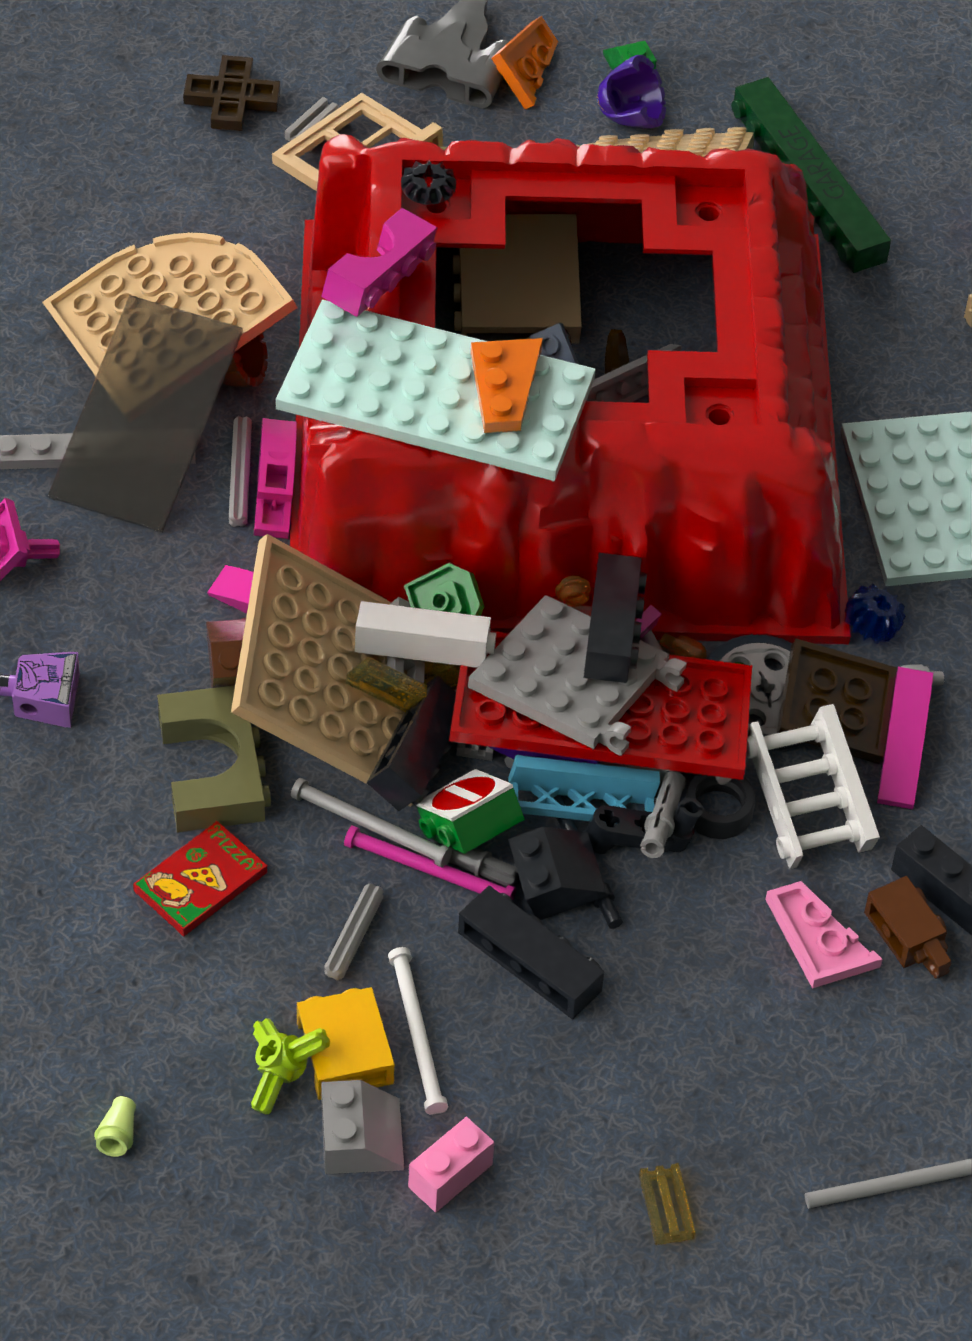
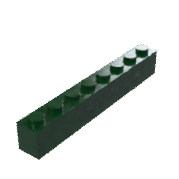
(830, 198)

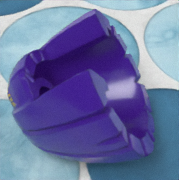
(633, 94)

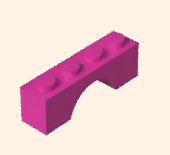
(360, 281)

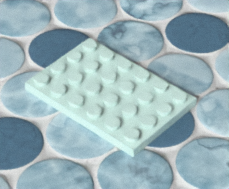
(916, 494)

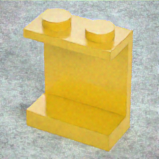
(356, 1038)

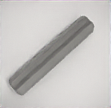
(353, 931)

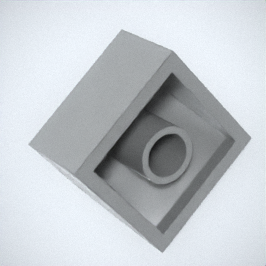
(360, 1128)

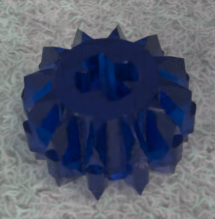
(874, 613)

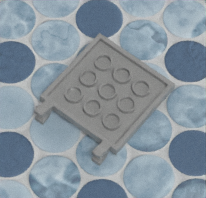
(542, 675)

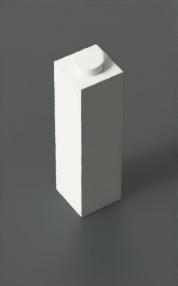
(423, 634)

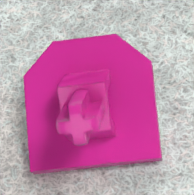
(14, 544)

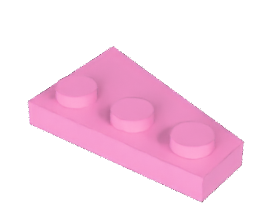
(816, 938)

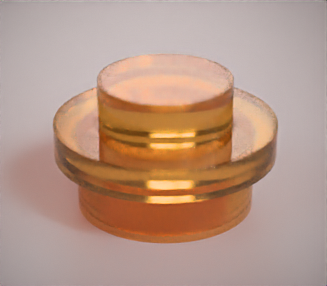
(573, 591)

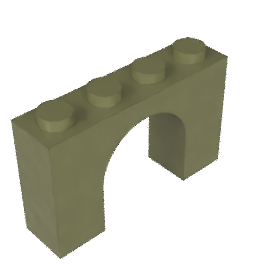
(233, 795)

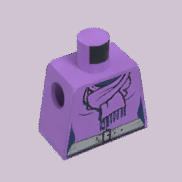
(44, 687)

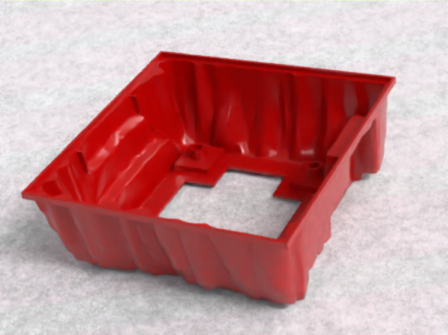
(710, 482)

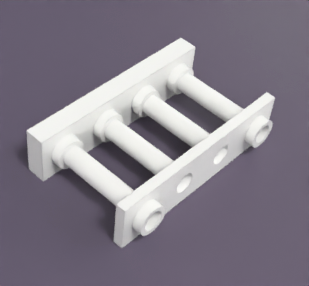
(835, 762)

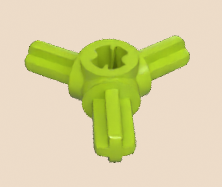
(281, 1060)

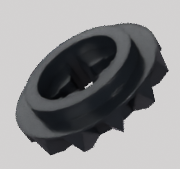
(416, 189)

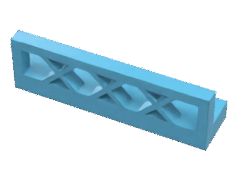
(581, 784)

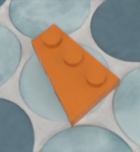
(525, 59)
(504, 380)

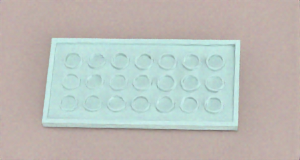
(423, 391)

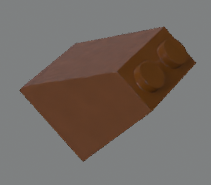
(224, 650)

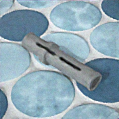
(660, 823)

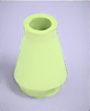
(115, 1131)

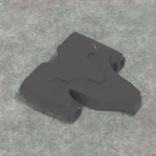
(446, 55)

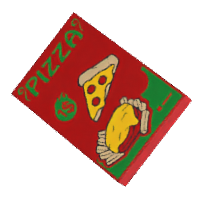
(200, 878)

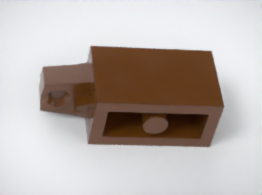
(909, 926)

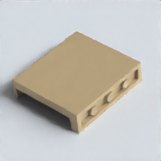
(526, 283)

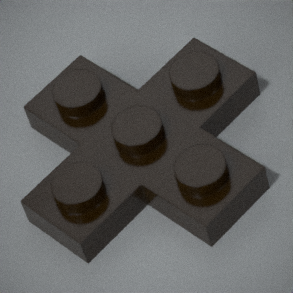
(231, 92)

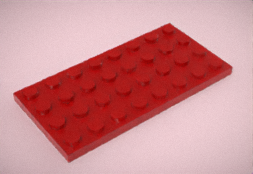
(682, 731)

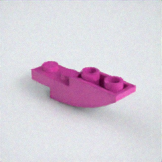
(275, 478)

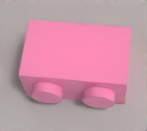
(451, 1164)

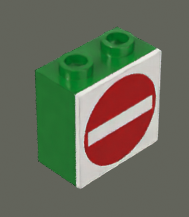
(469, 811)

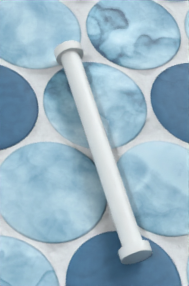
(435, 1101)

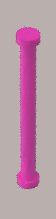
(421, 863)

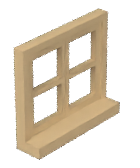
(288, 156)

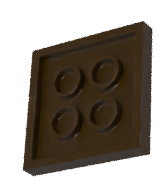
(855, 686)

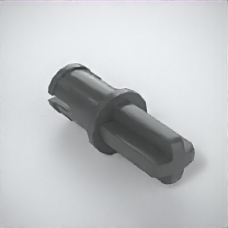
(486, 866)

